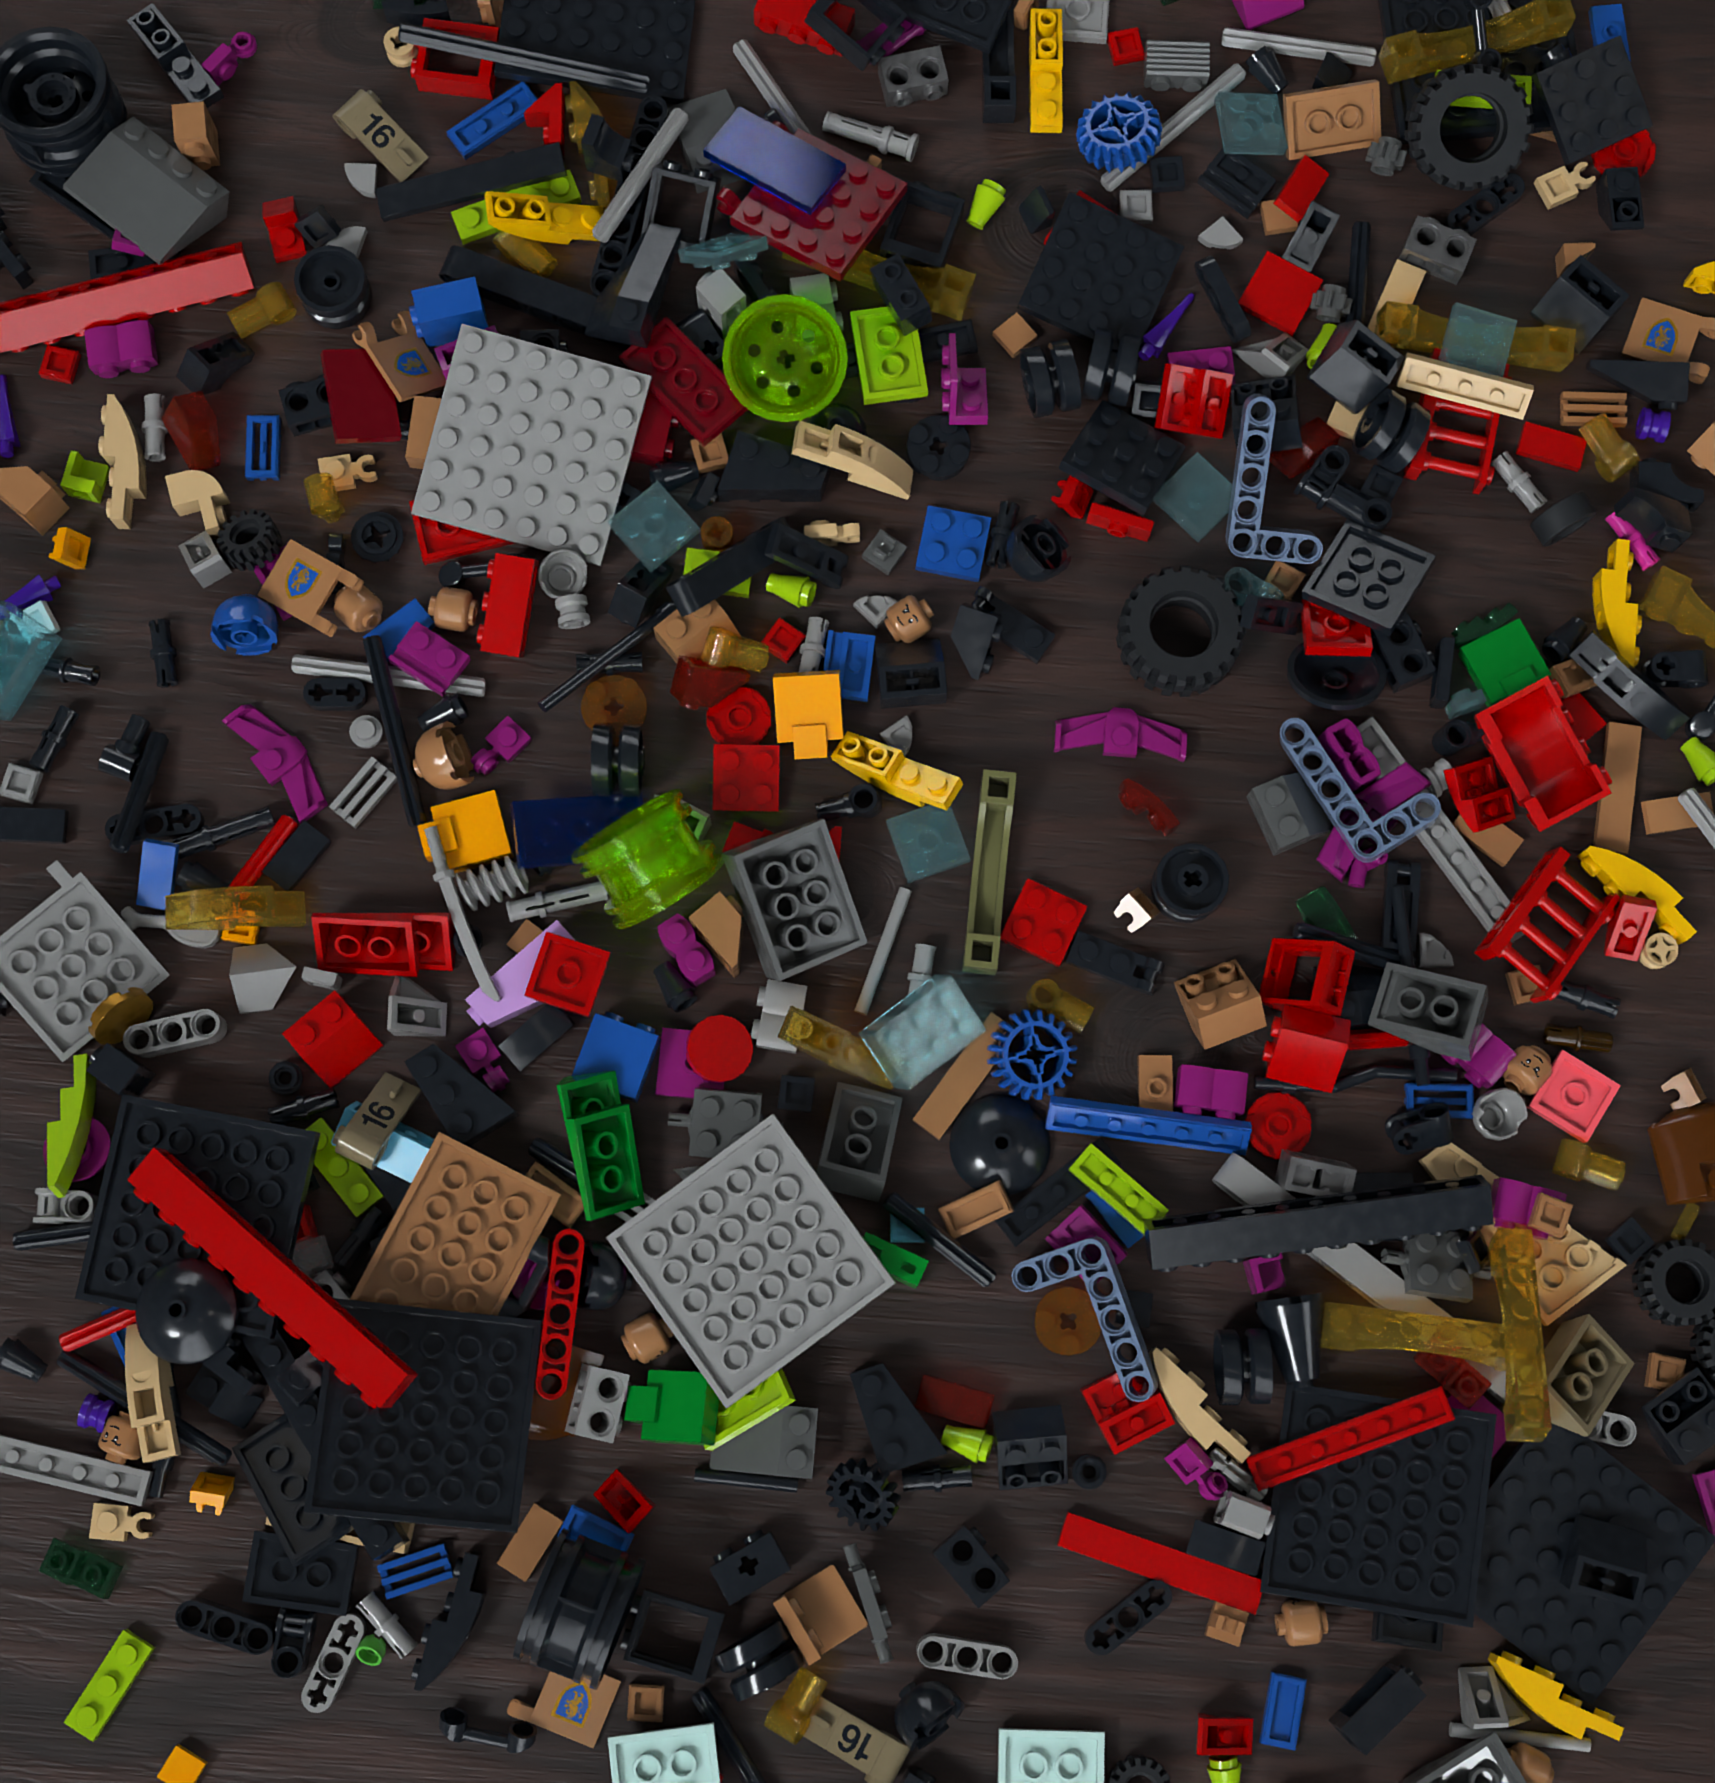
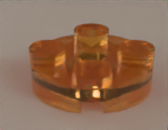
(612, 688)
(1047, 1321)

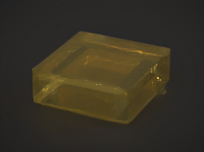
(1685, 1221)

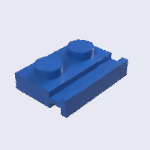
(853, 657)

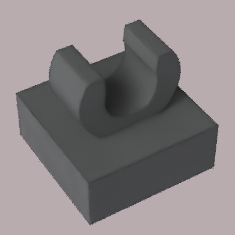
(884, 552)

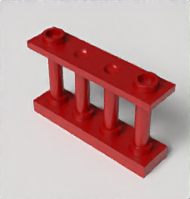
(1423, 460)
(1516, 919)

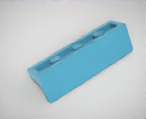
(404, 1149)

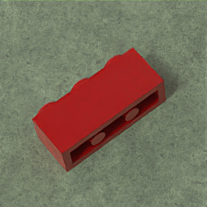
(788, 19)
(508, 605)

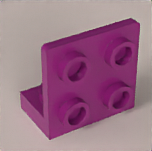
(965, 389)

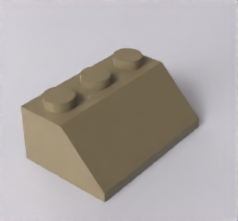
(1583, 1373)

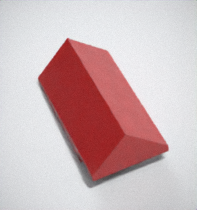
(384, 942)

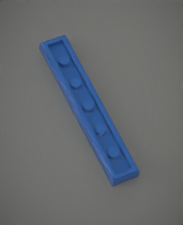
(1148, 1125)

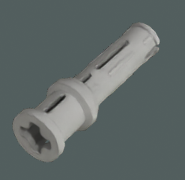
(884, 138)

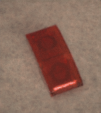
(1315, 439)
(1139, 799)
(1455, 1375)
(954, 1401)

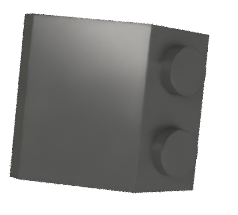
(1288, 812)

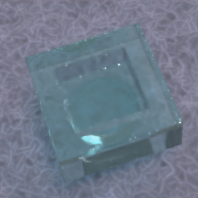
(1464, 702)

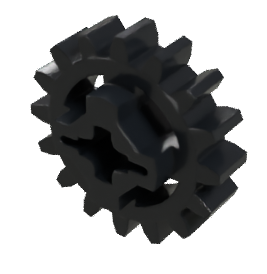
(863, 1494)

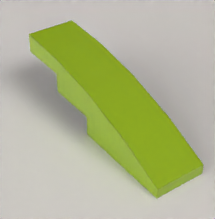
(69, 1135)

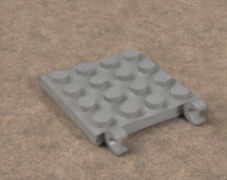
(70, 960)

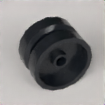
(333, 287)
(1113, 367)
(1050, 378)
(1391, 430)
(619, 760)
(1206, 873)
(1243, 1366)
(762, 1664)

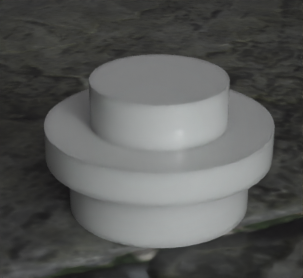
(366, 731)

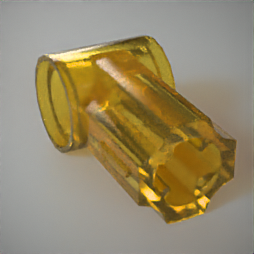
(527, 253)
(269, 306)
(1612, 453)
(323, 497)
(726, 649)
(1062, 1004)
(1580, 1163)
(791, 1714)

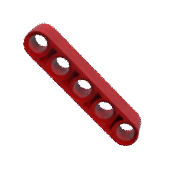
(565, 1297)

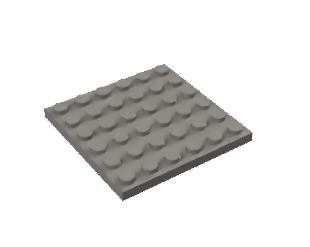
(531, 444)
(750, 1260)

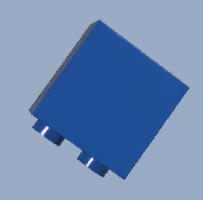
(444, 307)
(620, 1048)

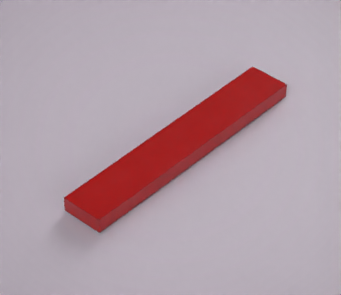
(1350, 1438)
(1160, 1563)

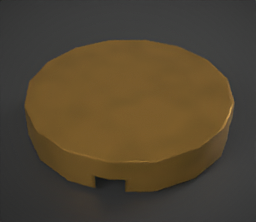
(118, 1014)

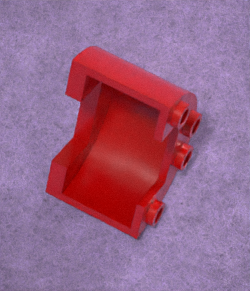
(1541, 754)

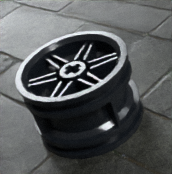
(62, 114)
(579, 1608)

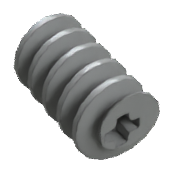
(492, 883)

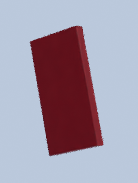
(685, 382)

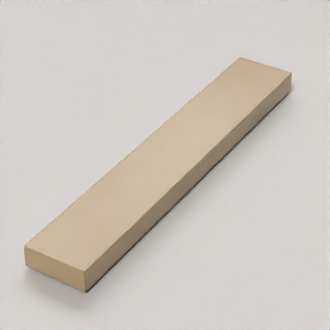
(1400, 288)

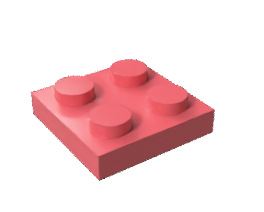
(1574, 1096)

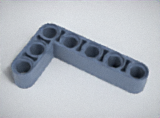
(1255, 492)
(1347, 801)
(1102, 1306)

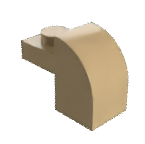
(196, 492)

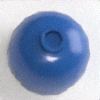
(245, 624)

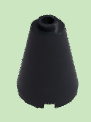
(1295, 1335)

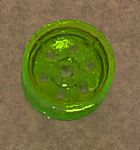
(754, 327)
(648, 859)

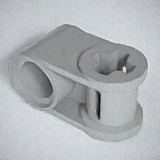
(63, 1210)

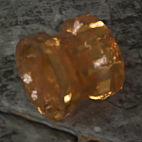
(717, 541)

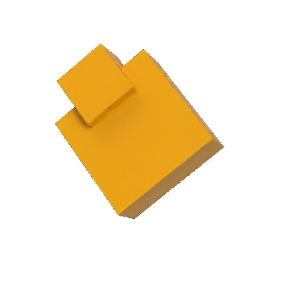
(808, 711)
(469, 831)

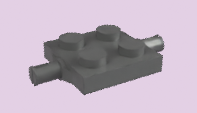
(718, 1119)
(1435, 1267)
(876, 1614)

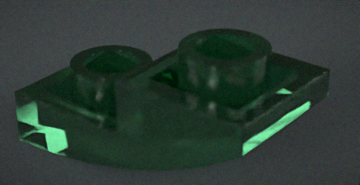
(1468, 632)
(1322, 911)
(80, 1568)

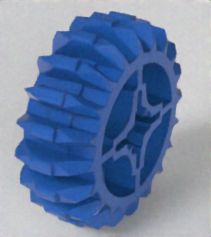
(1119, 132)
(1033, 1069)

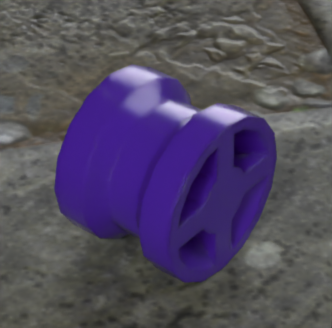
(1653, 425)
(96, 1412)

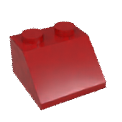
(332, 1039)

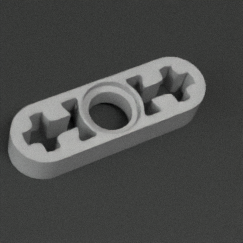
(331, 1691)

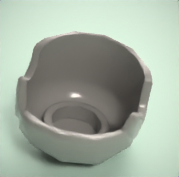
(561, 574)
(1499, 1113)

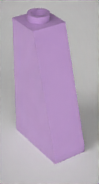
(511, 985)

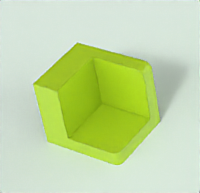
(84, 478)

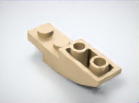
(854, 453)
(125, 456)
(1183, 1396)
(150, 1399)

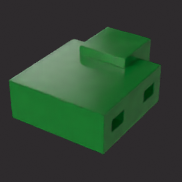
(1503, 662)
(899, 1262)
(674, 1408)

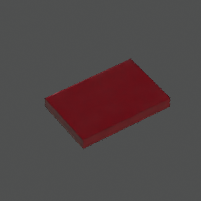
(359, 398)

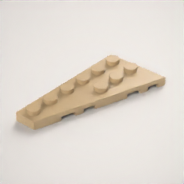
(1565, 1266)

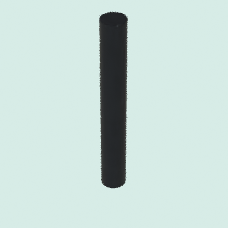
(746, 1480)

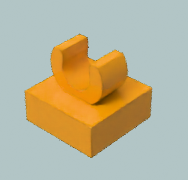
(70, 548)
(212, 1491)

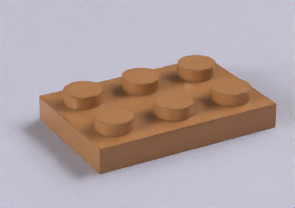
(1332, 119)

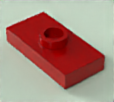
(1119, 522)

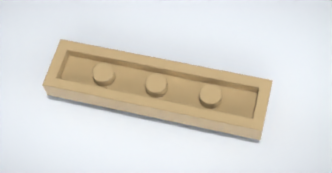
(1465, 386)

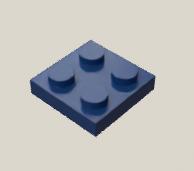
(953, 543)

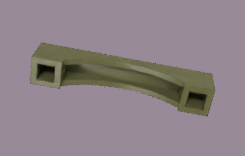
(989, 872)

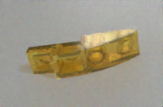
(582, 107)
(233, 907)
(832, 1046)

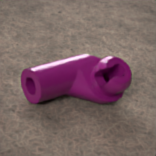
(1359, 869)

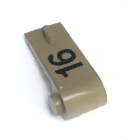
(366, 120)
(374, 1122)
(856, 1742)

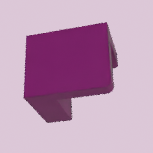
(1264, 1274)

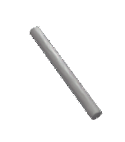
(883, 950)
(1530, 1737)

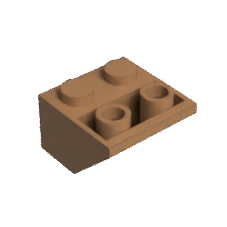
(1221, 1004)

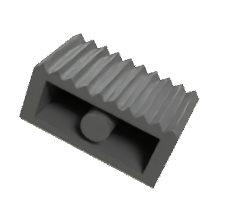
(1176, 65)

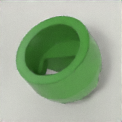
(371, 1650)

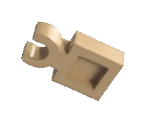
(1562, 186)
(346, 471)
(831, 534)
(114, 1522)

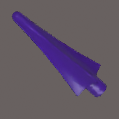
(1158, 336)
(8, 431)
(34, 592)

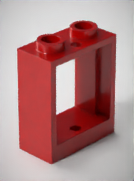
(456, 84)
(1330, 979)

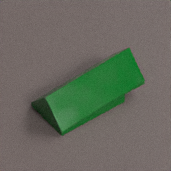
(601, 1143)

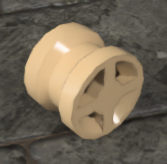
(401, 55)
(1665, 948)

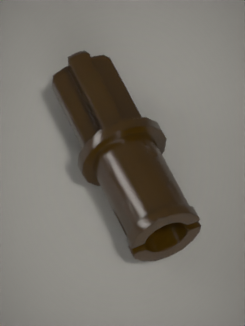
(1577, 1038)

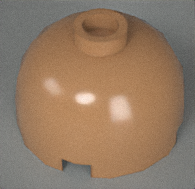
(443, 758)

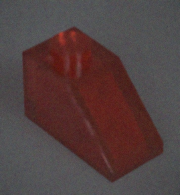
(194, 430)
(704, 684)

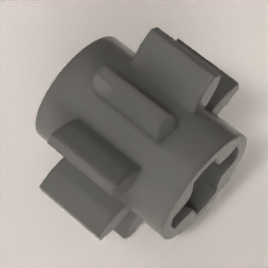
(1386, 156)
(1331, 303)

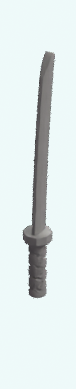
(445, 878)

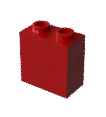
(1306, 1048)

